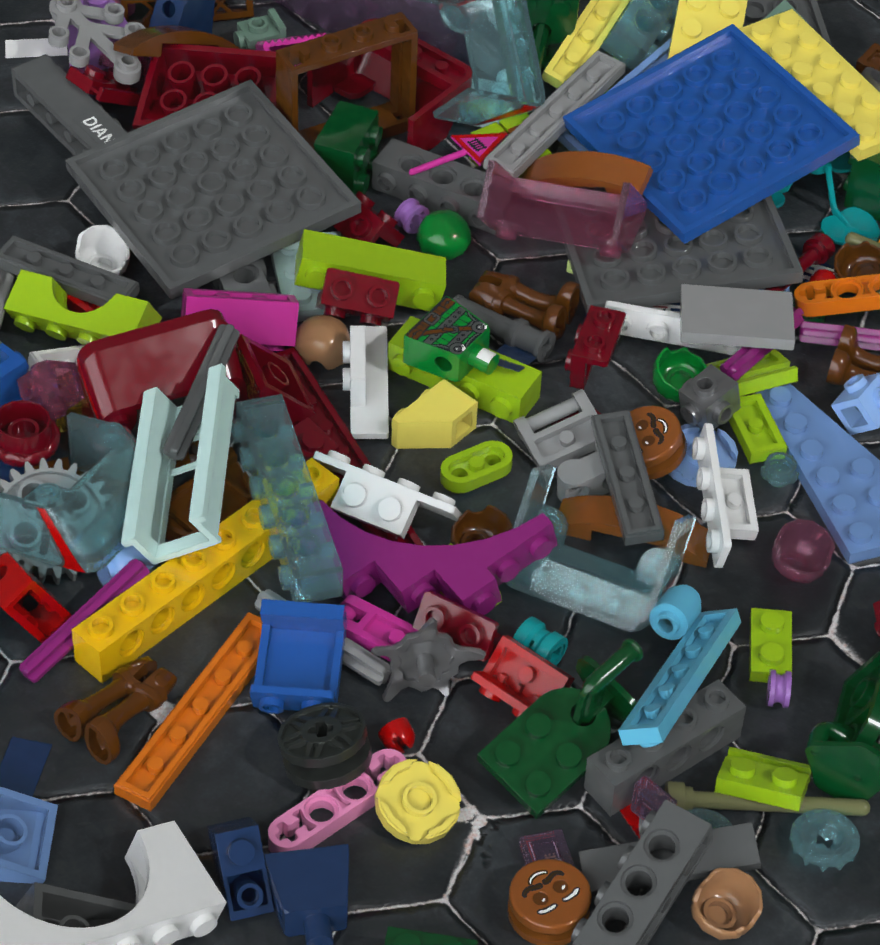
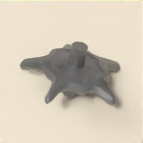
(425, 660)

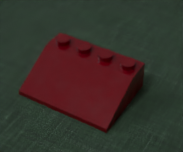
(197, 72)

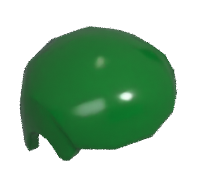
(444, 234)
(673, 370)

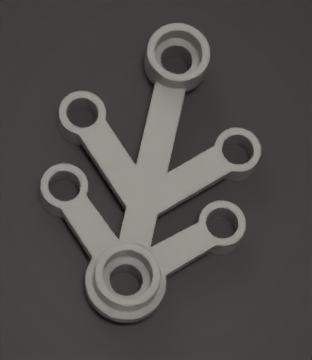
(72, 12)

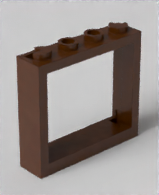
(345, 44)

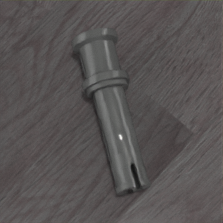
(513, 332)

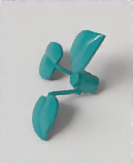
(843, 222)

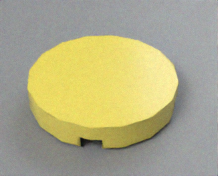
(417, 801)

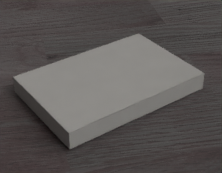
(736, 317)

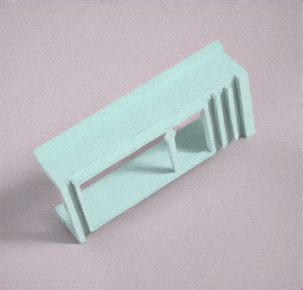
(154, 472)

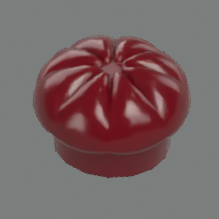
(26, 433)

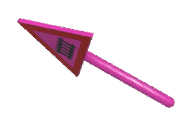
(474, 145)

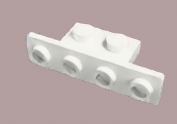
(659, 327)
(367, 381)
(726, 498)
(378, 501)

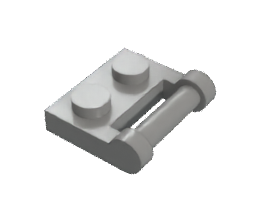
(563, 440)

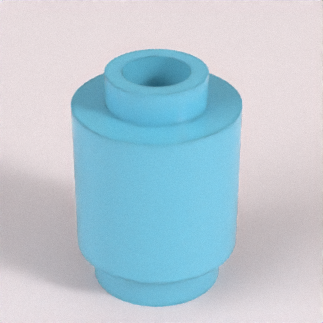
(675, 612)

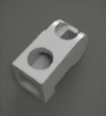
(583, 475)

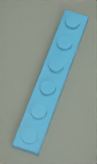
(679, 678)

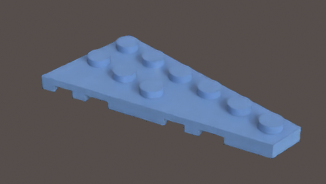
(833, 470)

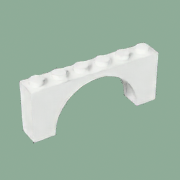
(172, 900)

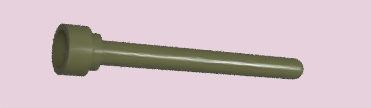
(691, 799)

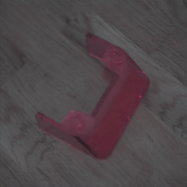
(561, 212)

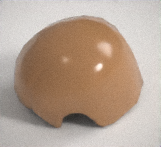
(321, 340)
(727, 903)

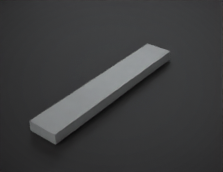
(547, 121)

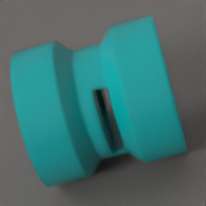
(536, 637)

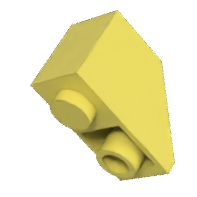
(435, 419)

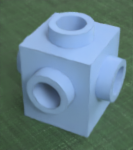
(859, 404)

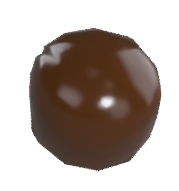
(857, 260)
(479, 525)

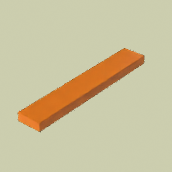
(192, 717)

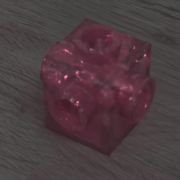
(53, 386)

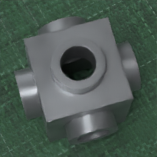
(709, 398)

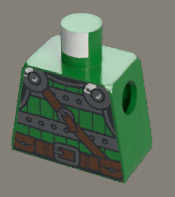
(449, 342)

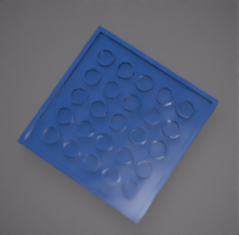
(716, 129)

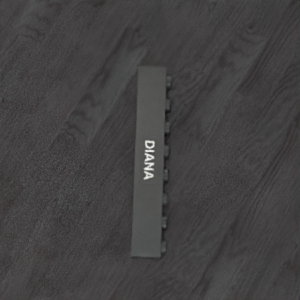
(63, 106)

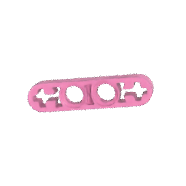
(342, 807)

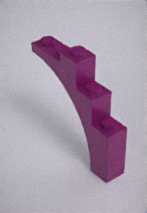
(462, 571)

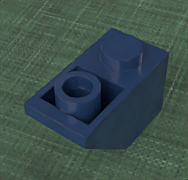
(241, 868)

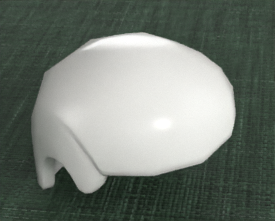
(103, 248)

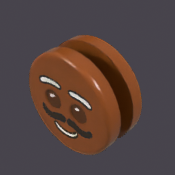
(659, 439)
(548, 901)

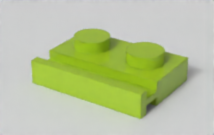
(768, 373)
(763, 779)

